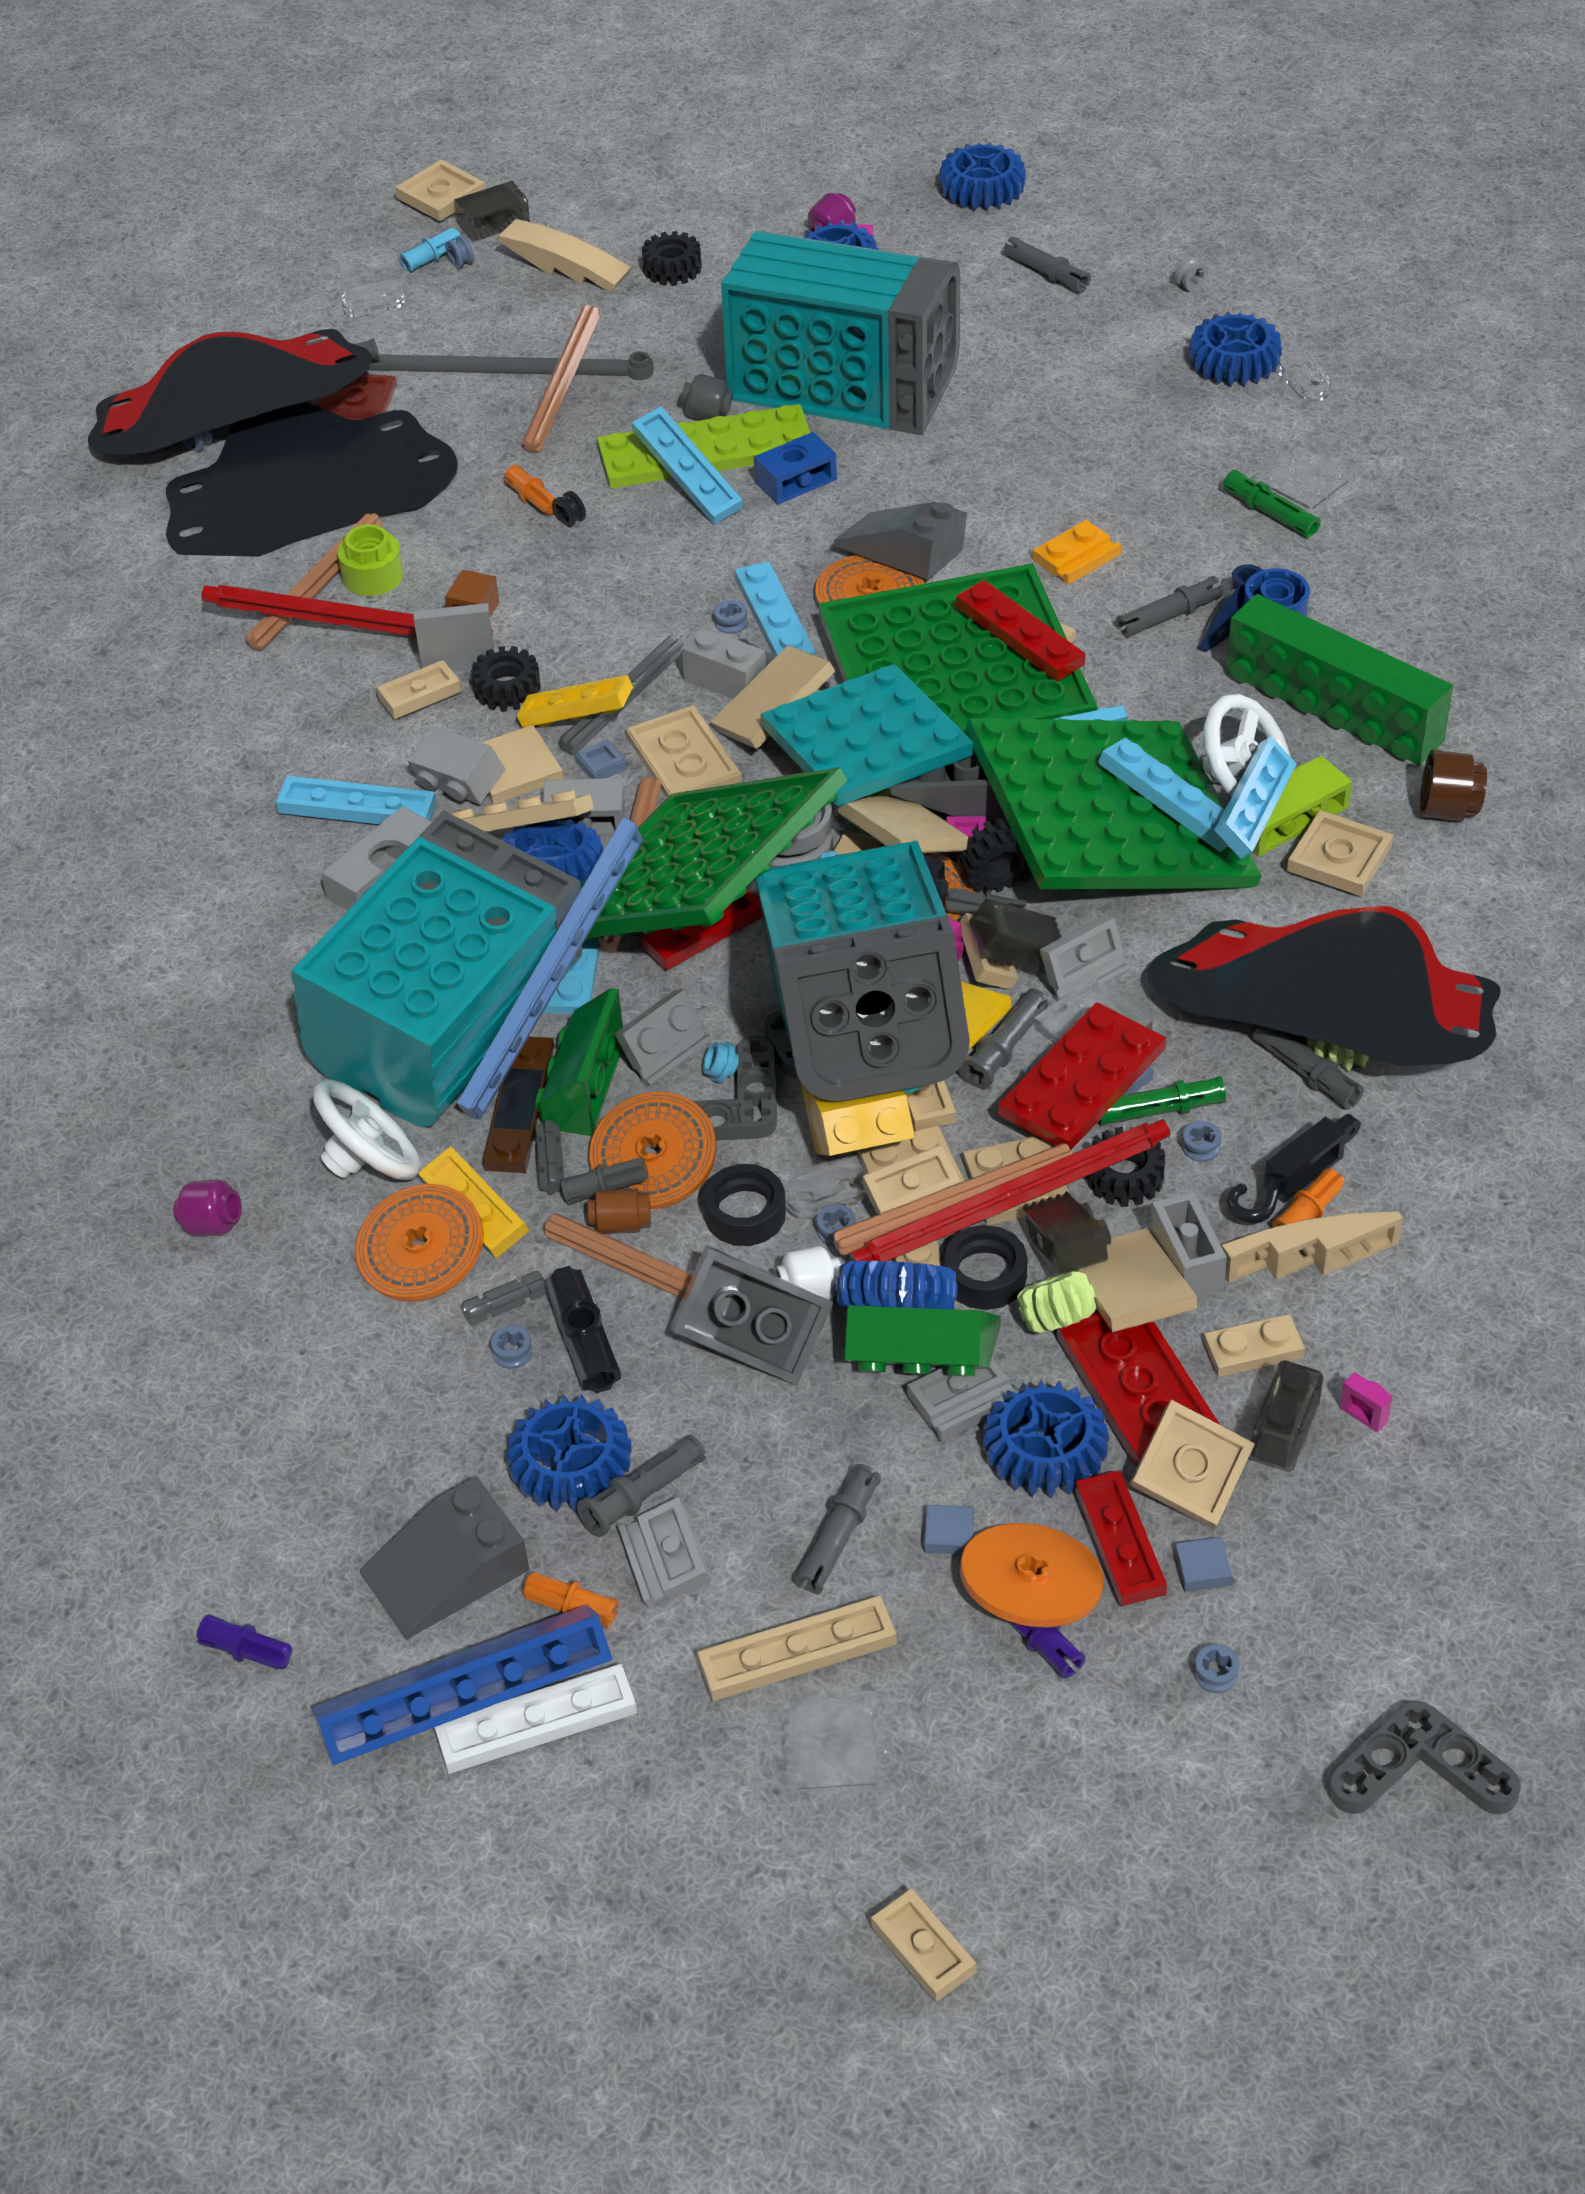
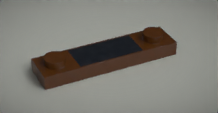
(515, 1110)

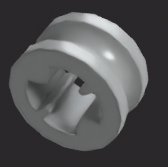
(1190, 273)

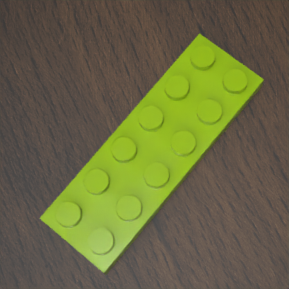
(723, 440)

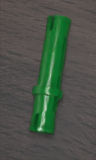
(1261, 497)
(1168, 1099)

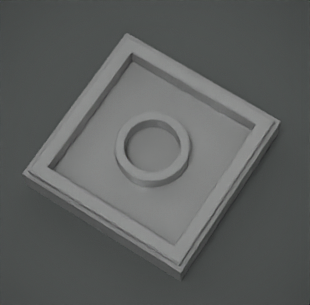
(454, 635)

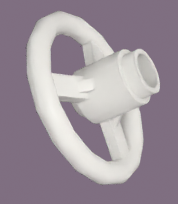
(1230, 759)
(359, 1137)

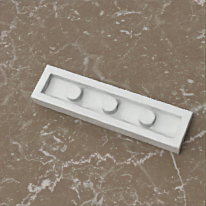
(536, 1718)

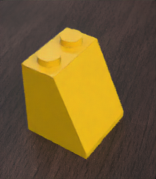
(857, 1122)

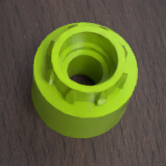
(370, 560)

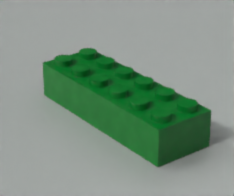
(1338, 679)

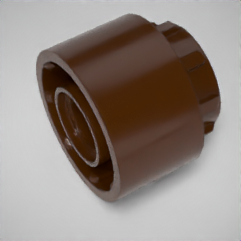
(1452, 786)

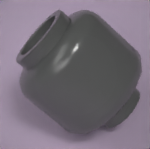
(706, 397)

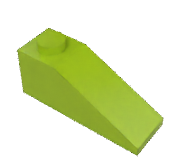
(1309, 789)

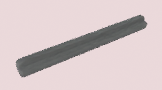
(640, 678)

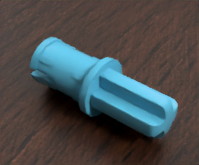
(428, 250)

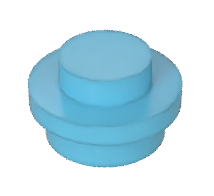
(720, 1061)

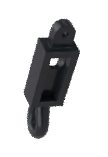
(1296, 1166)

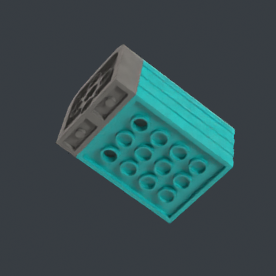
(841, 330)
(428, 967)
(865, 972)

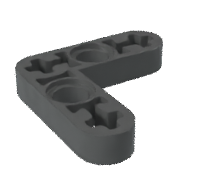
(740, 1111)
(1428, 1747)

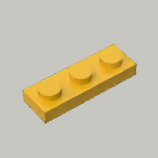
(575, 701)
(500, 1222)

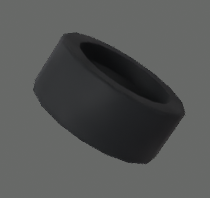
(740, 1230)
(992, 1240)

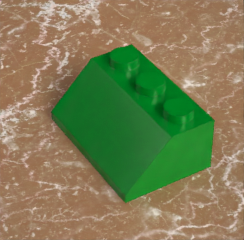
(583, 1066)
(920, 1338)

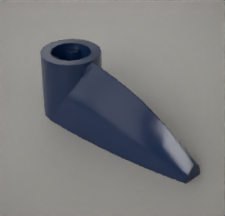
(1219, 625)

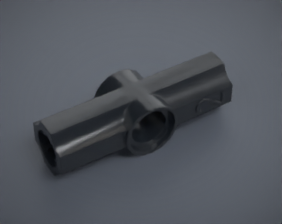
(582, 1329)

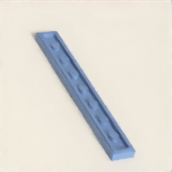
(550, 970)

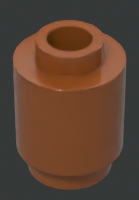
(619, 1211)

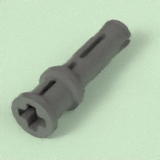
(996, 1048)
(627, 1493)

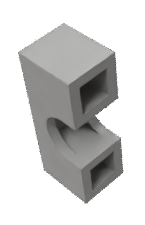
(363, 863)

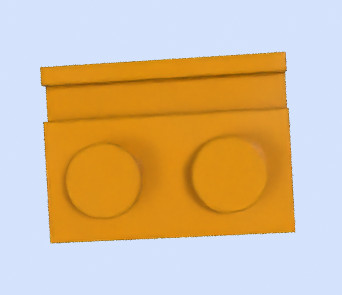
(1076, 552)

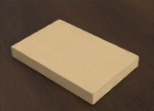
(784, 680)
(682, 752)
(903, 821)
(1138, 1283)

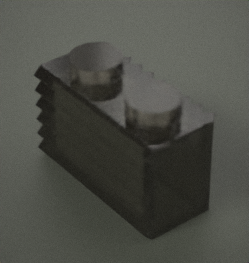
(491, 210)
(1012, 935)
(1066, 1233)
(1286, 1416)

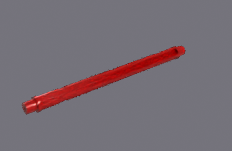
(310, 609)
(1012, 1193)

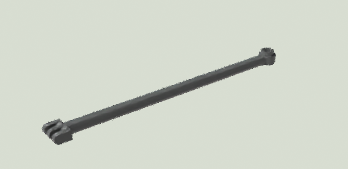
(637, 367)

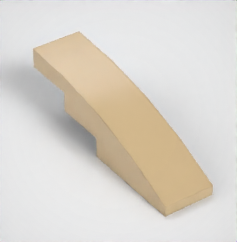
(557, 250)
(1322, 1241)

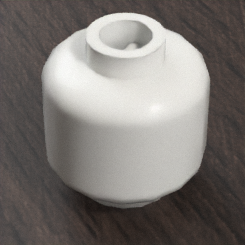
(811, 1270)

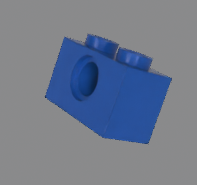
(795, 468)

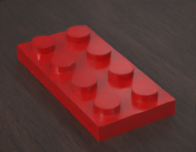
(1082, 1076)
(1130, 1377)

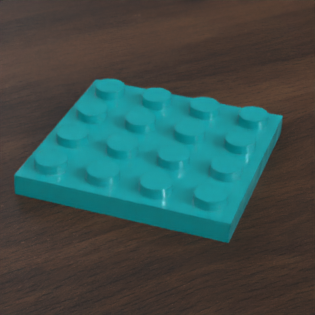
(872, 729)

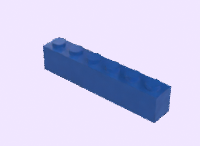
(461, 1684)

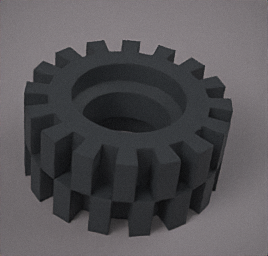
(671, 258)
(505, 664)
(985, 845)
(1130, 1185)

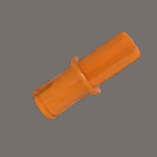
(529, 488)
(1311, 1202)
(567, 1597)

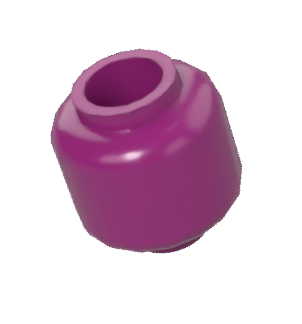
(832, 208)
(207, 1208)

